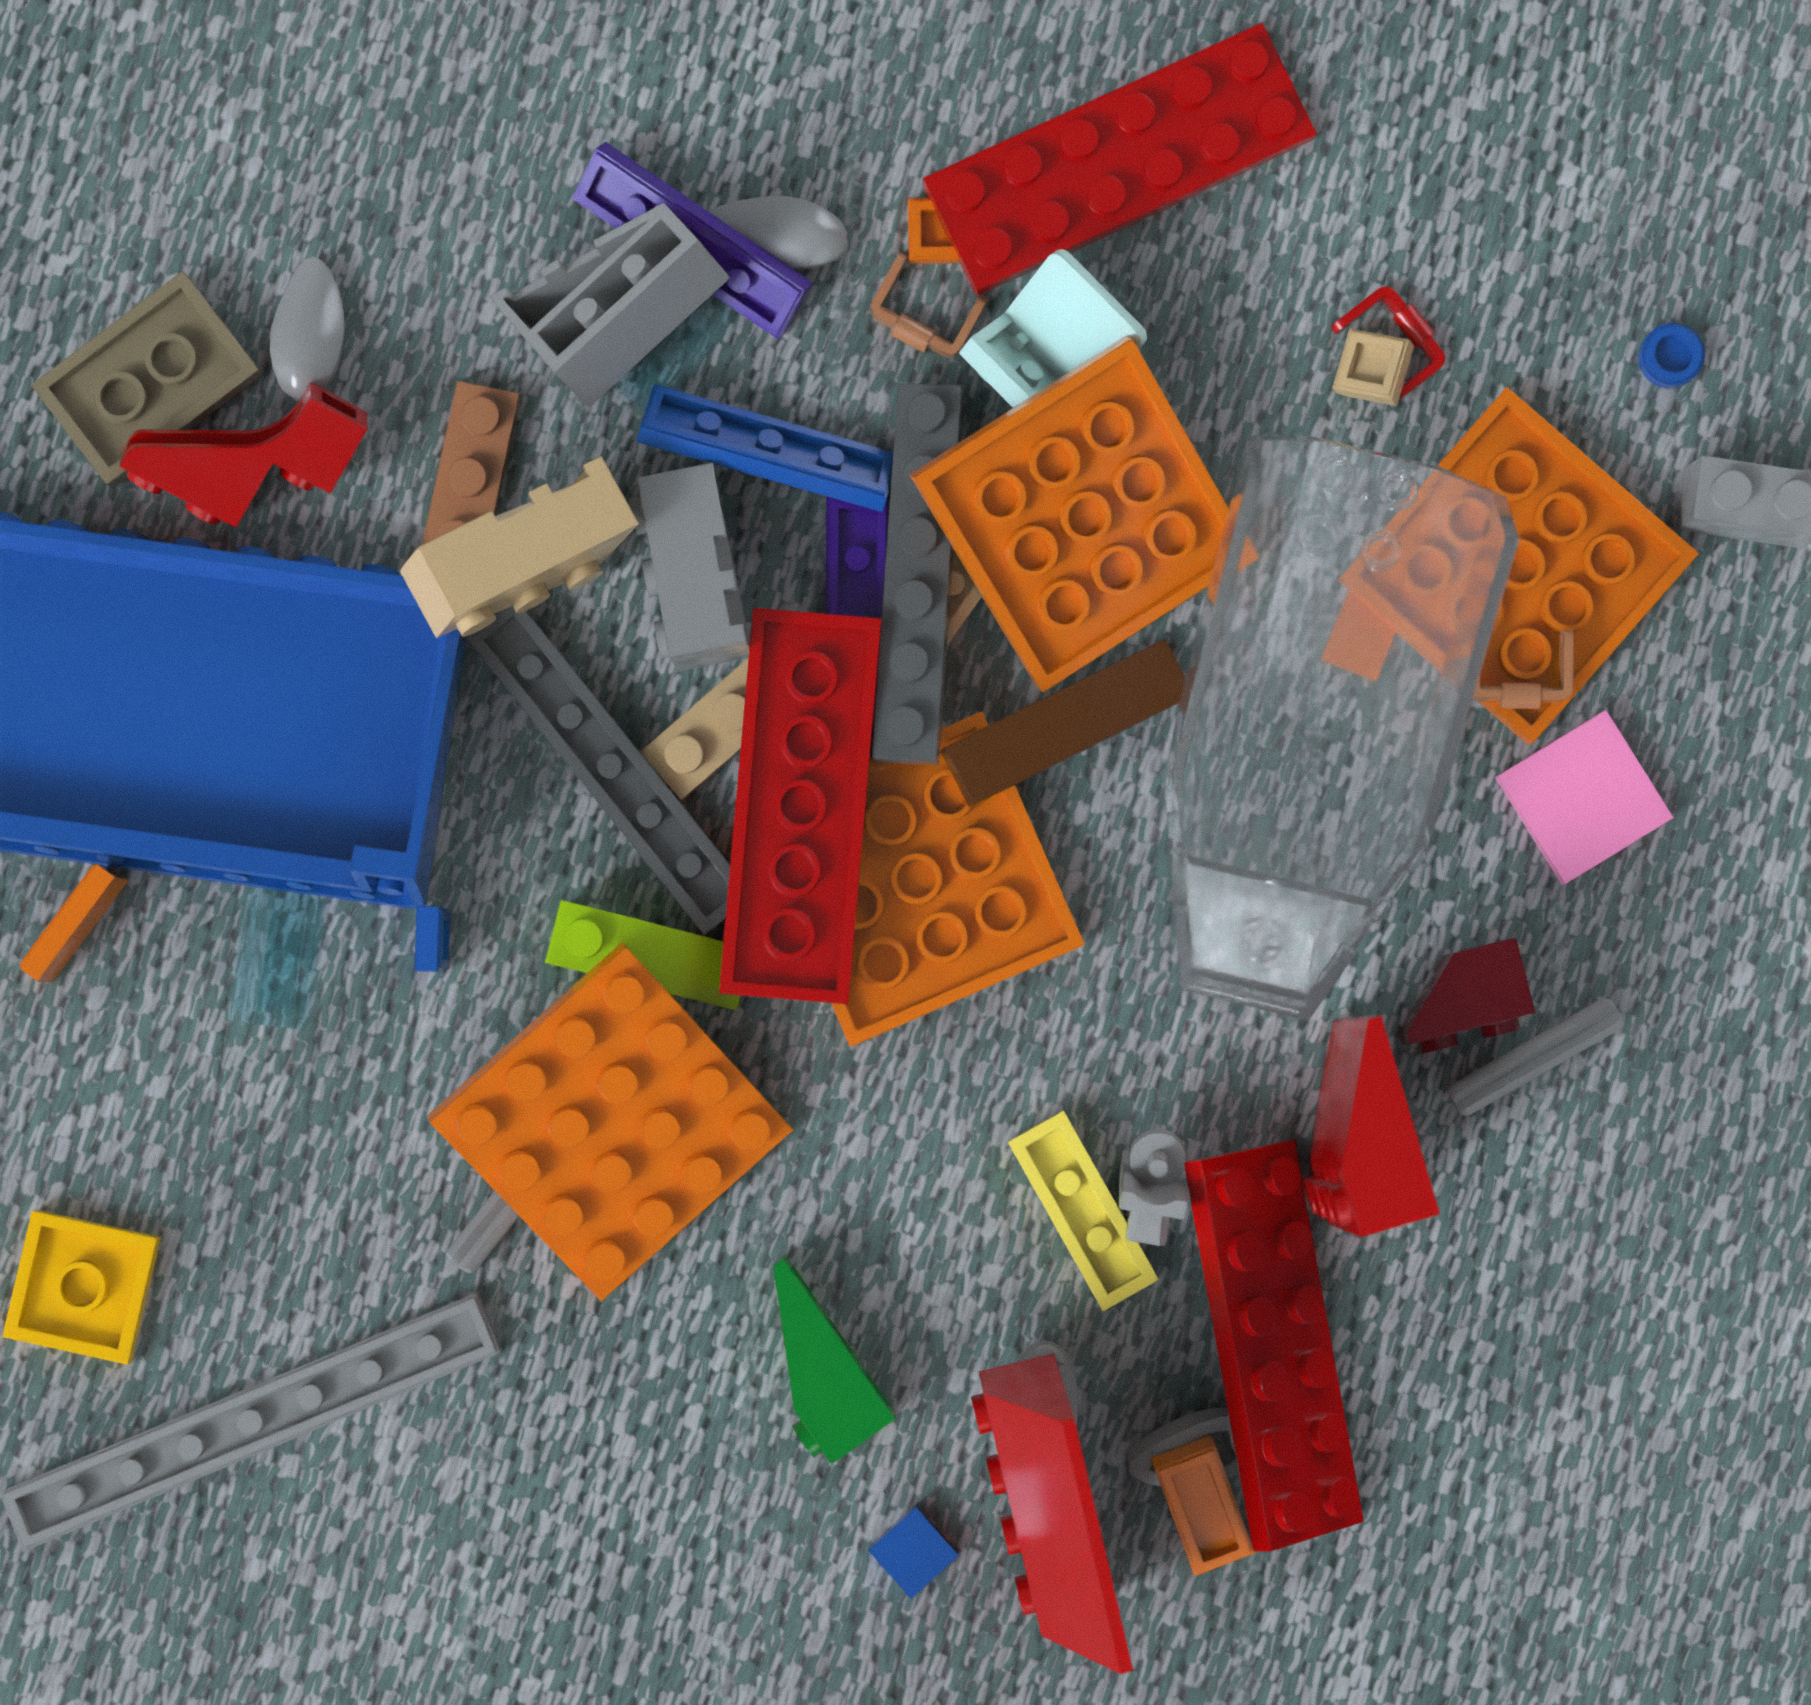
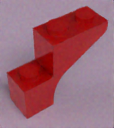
(224, 468)

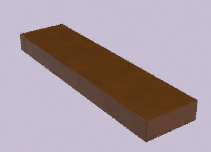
(1065, 723)

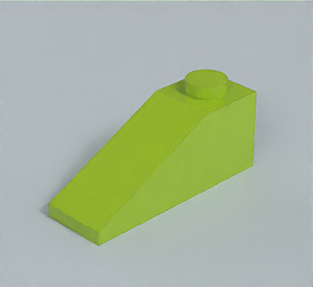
(678, 959)

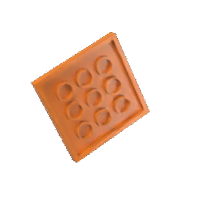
(1079, 513)
(1582, 560)
(945, 895)
(610, 1122)

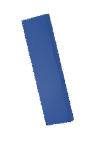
(766, 447)

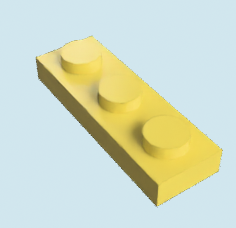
(1082, 1210)

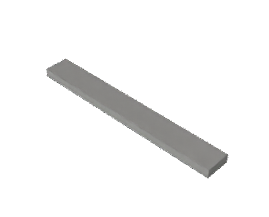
(250, 1421)

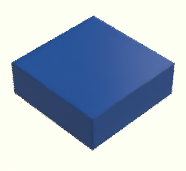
(432, 939)
(913, 1551)

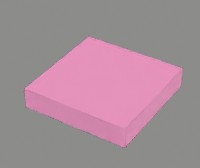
(1584, 797)

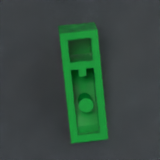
(828, 1383)

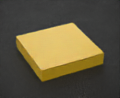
(81, 1287)

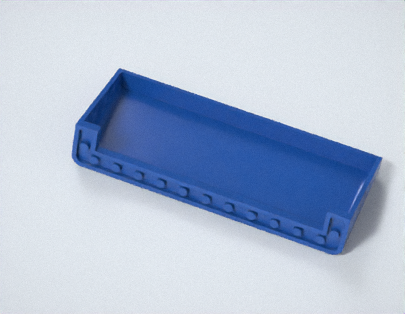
(220, 714)

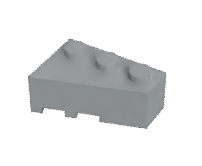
(614, 302)
(691, 568)

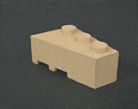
(520, 553)

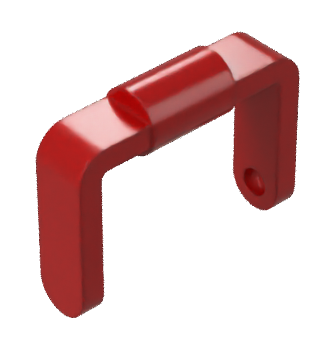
(1410, 323)

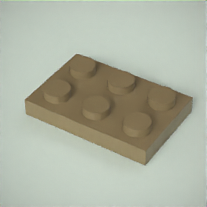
(150, 369)

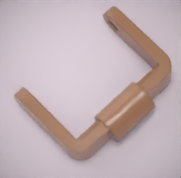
(913, 332)
(1532, 694)

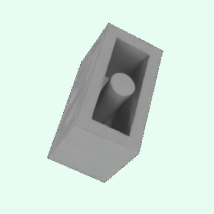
(1746, 502)

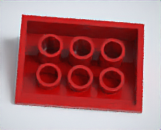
(1364, 1139)
(1051, 1510)

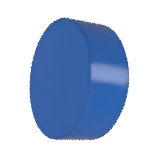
(1671, 355)

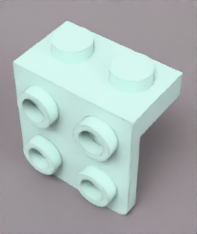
(1049, 330)

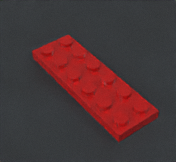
(1119, 159)
(800, 806)
(1273, 1344)

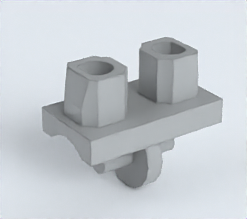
(1153, 1185)

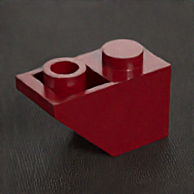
(1470, 991)

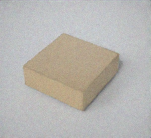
(1373, 367)

